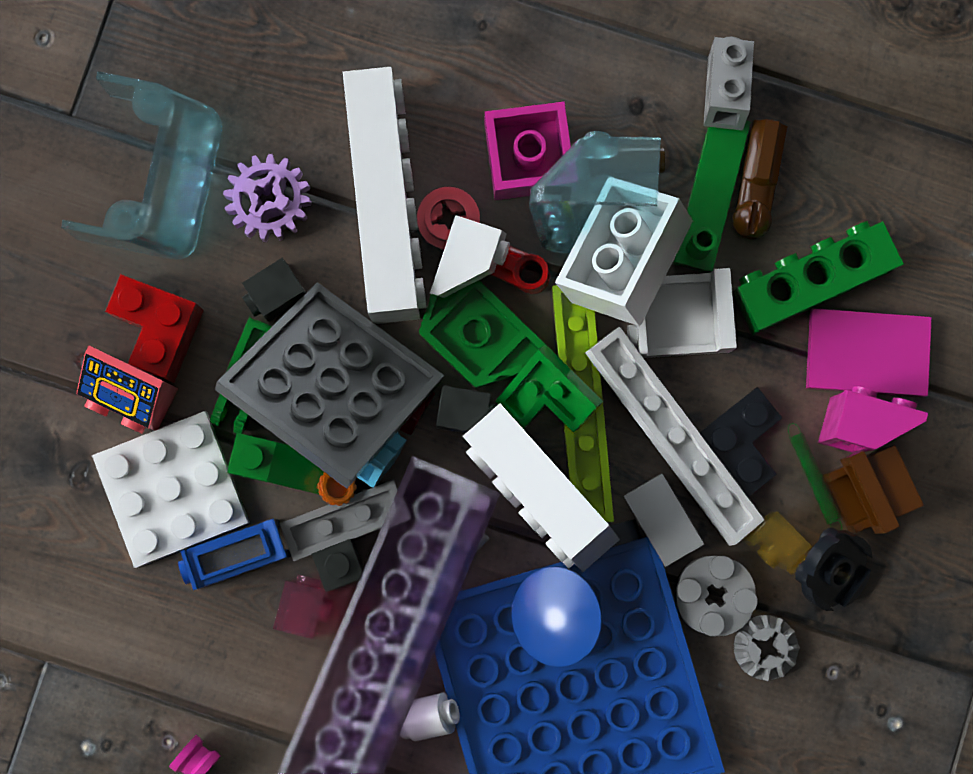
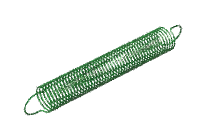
(810, 477)

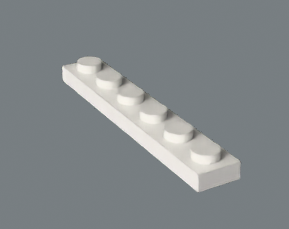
(674, 436)

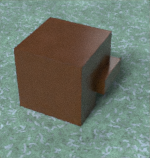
(872, 490)

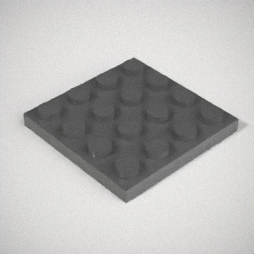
(330, 384)

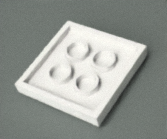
(170, 489)

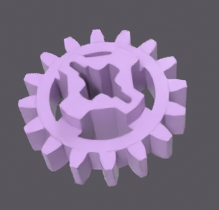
(275, 183)

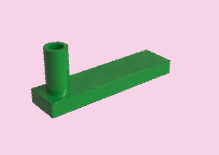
(711, 197)

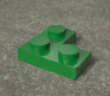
(552, 384)

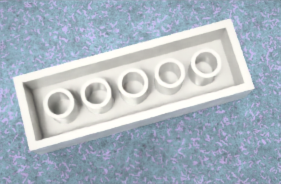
(381, 195)

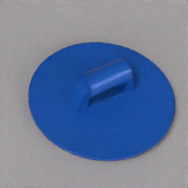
(556, 616)

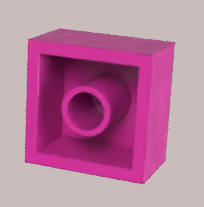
(524, 146)

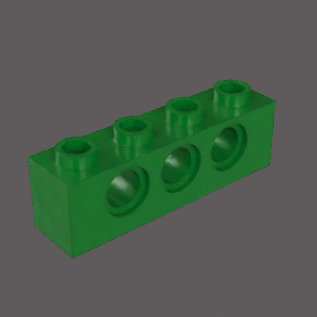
(876, 258)

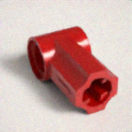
(513, 267)

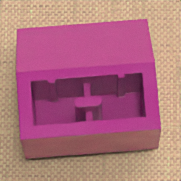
(862, 422)

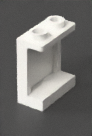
(688, 317)

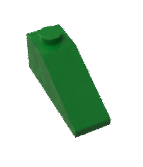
(273, 464)

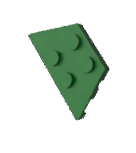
(478, 335)

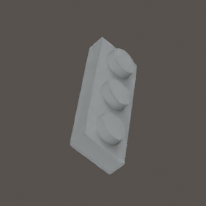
(338, 523)

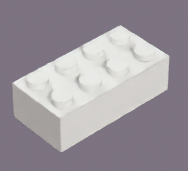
(533, 480)

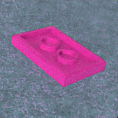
(869, 352)

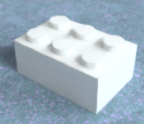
(624, 257)

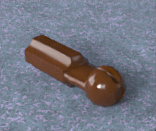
(759, 178)

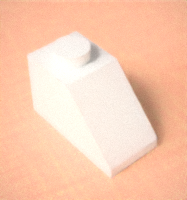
(469, 255)

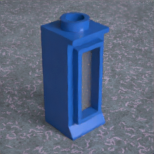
(233, 555)

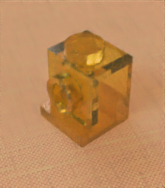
(778, 543)

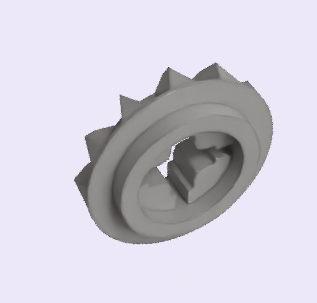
(748, 653)

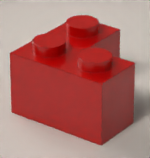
(165, 321)

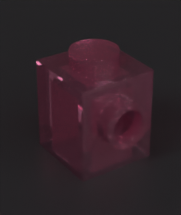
(303, 607)

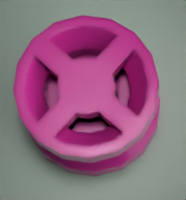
(195, 758)

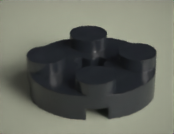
(835, 550)

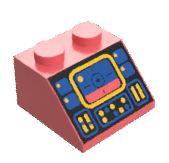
(124, 390)

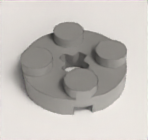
(738, 600)

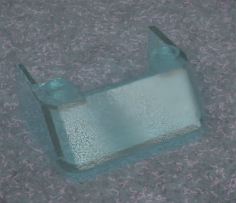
(591, 174)
(177, 179)

